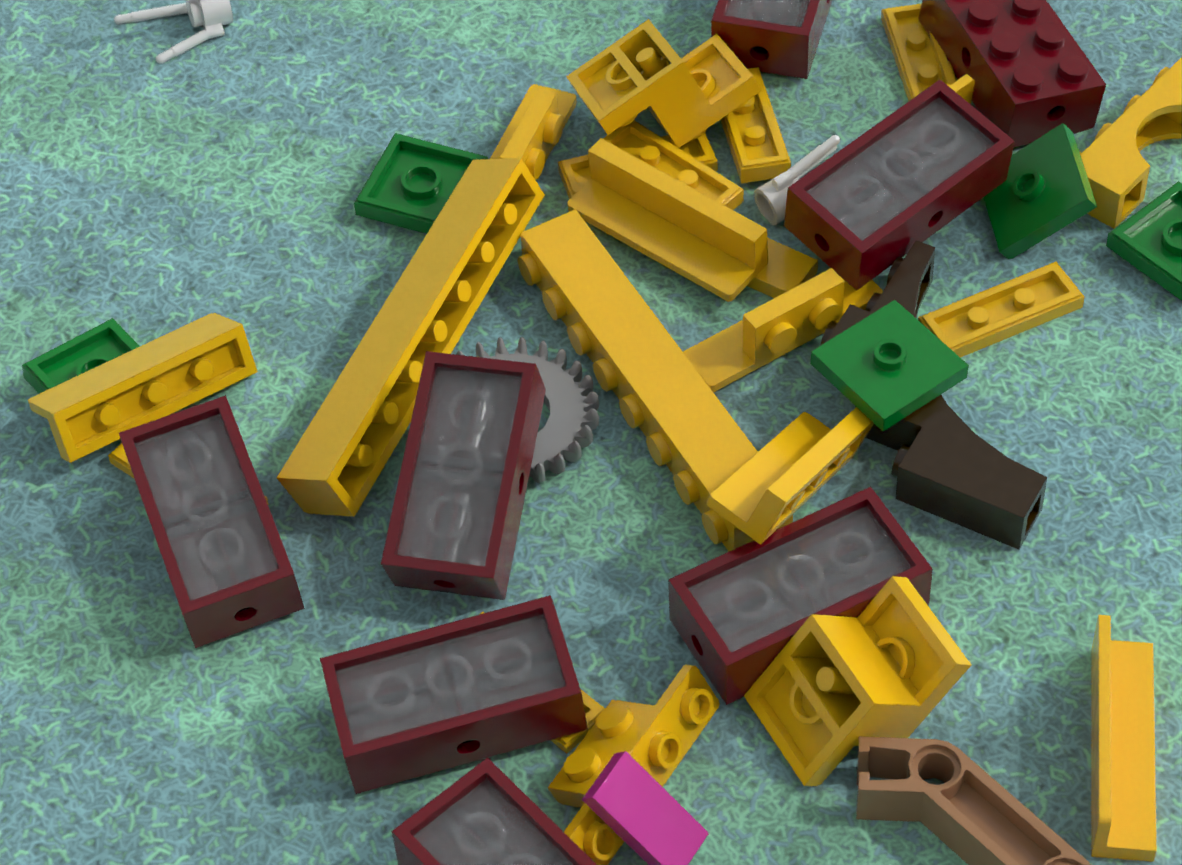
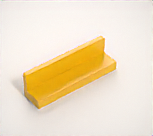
(670, 222)
(145, 384)
(787, 473)
(1122, 747)

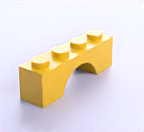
(1114, 158)

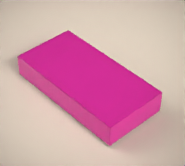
(644, 813)

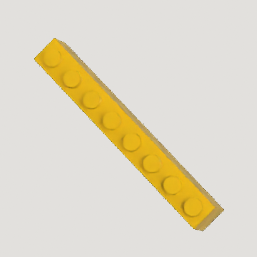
(423, 313)
(638, 362)

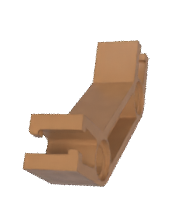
(966, 812)

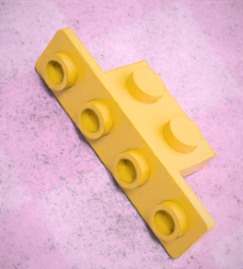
(536, 127)
(776, 328)
(651, 734)

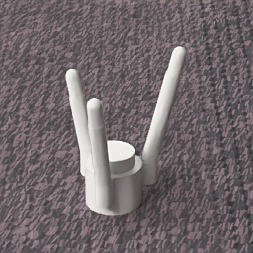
(204, 13)
(773, 195)

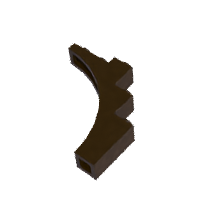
(939, 458)

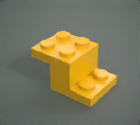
(679, 92)
(856, 680)

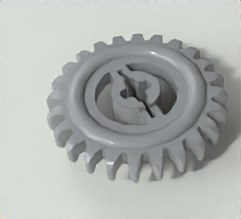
(570, 404)

